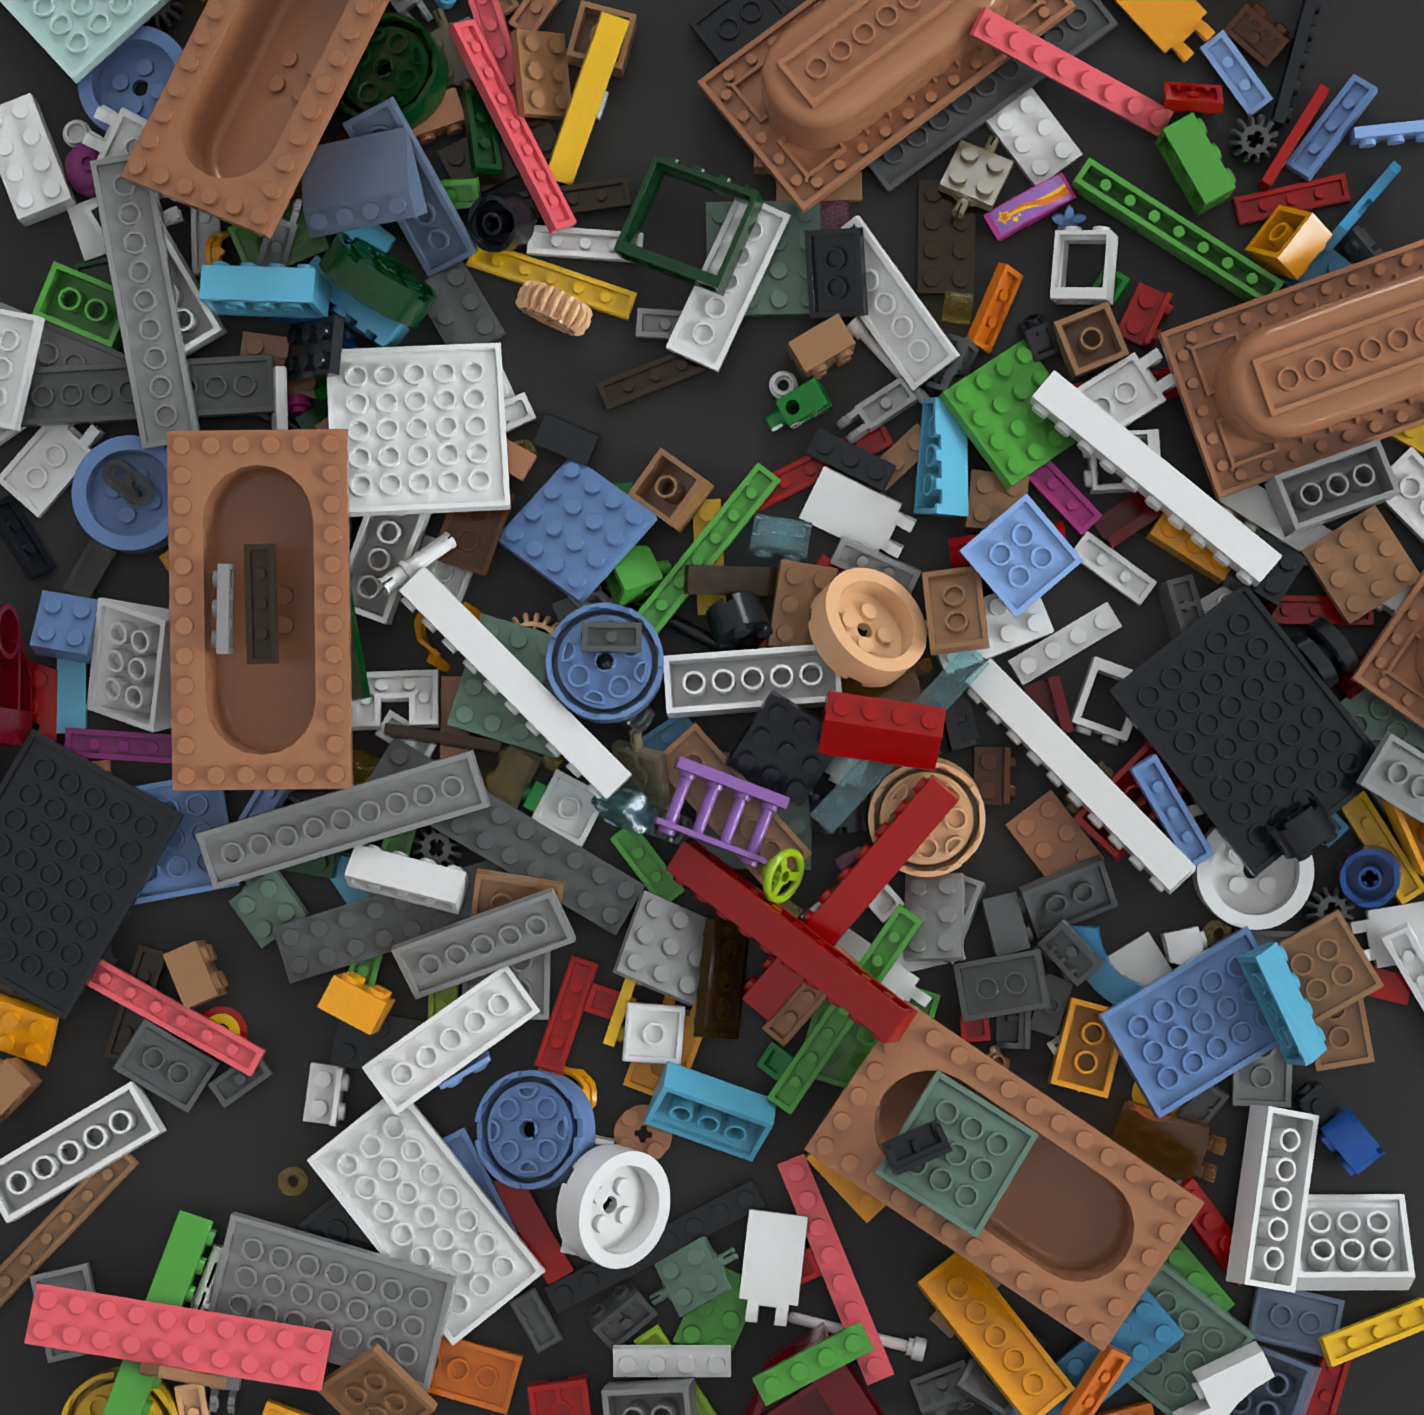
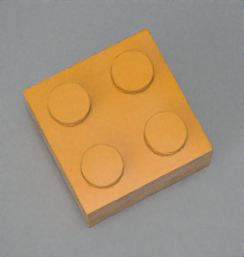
(1288, 242)

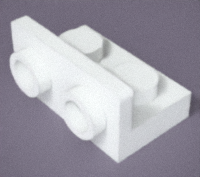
(325, 1094)

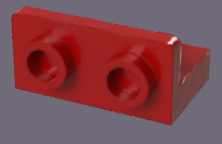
(1192, 97)
(1143, 315)

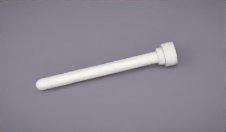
(860, 331)
(912, 1347)

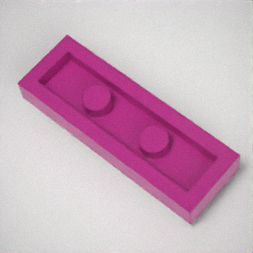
(1064, 498)

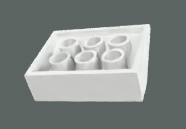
(131, 664)
(1356, 1243)

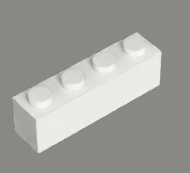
(407, 878)

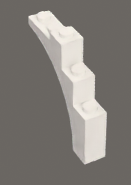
(1228, 1381)

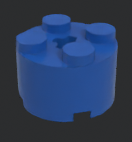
(1359, 888)
(1352, 1141)

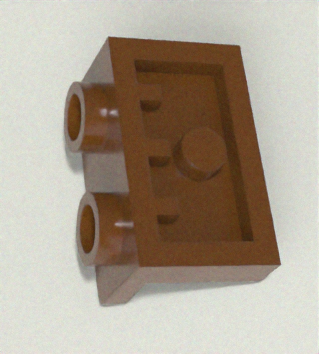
(1258, 33)
(992, 774)

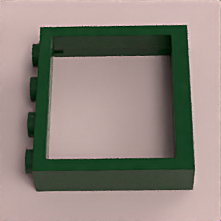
(697, 176)

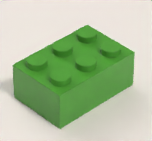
(1195, 164)
(80, 305)

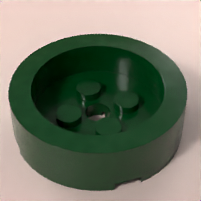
(416, 76)
(377, 280)

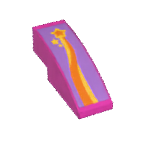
(1029, 206)

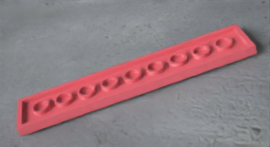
(178, 1337)

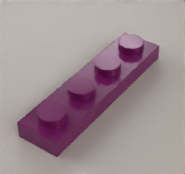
(119, 745)

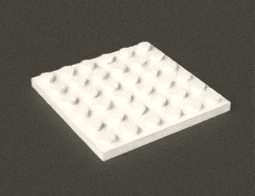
(422, 428)

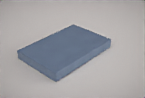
(1294, 1318)

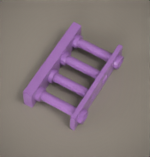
(743, 793)

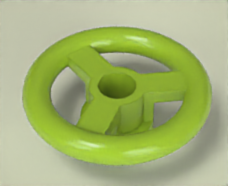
(778, 874)

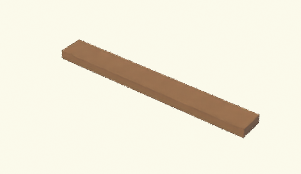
(60, 1225)

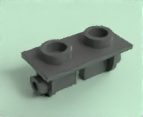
(1358, 244)

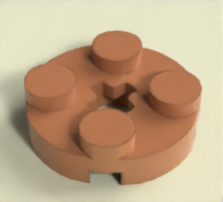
(633, 1120)

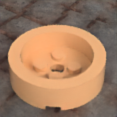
(875, 604)
(954, 836)

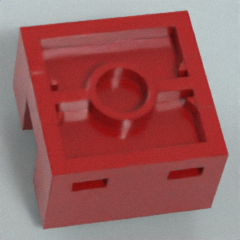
(560, 1397)

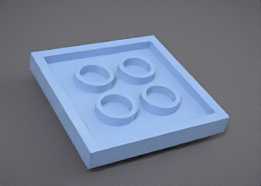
(1021, 555)

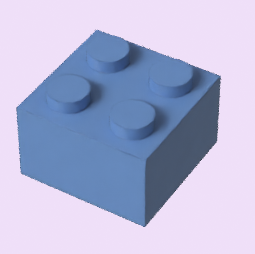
(64, 627)

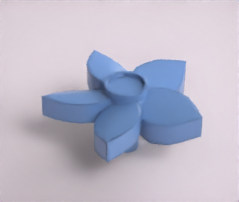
(1068, 218)

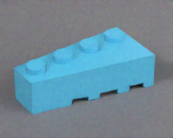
(365, 321)
(941, 464)

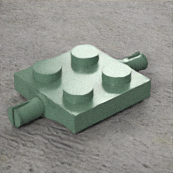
(266, 904)
(693, 1276)

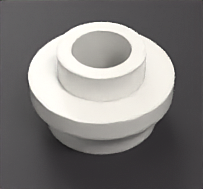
(782, 376)

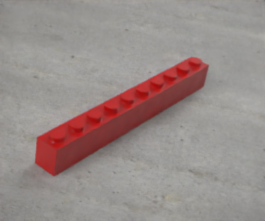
(857, 886)
(791, 941)

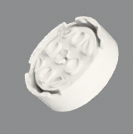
(1254, 902)
(633, 1217)

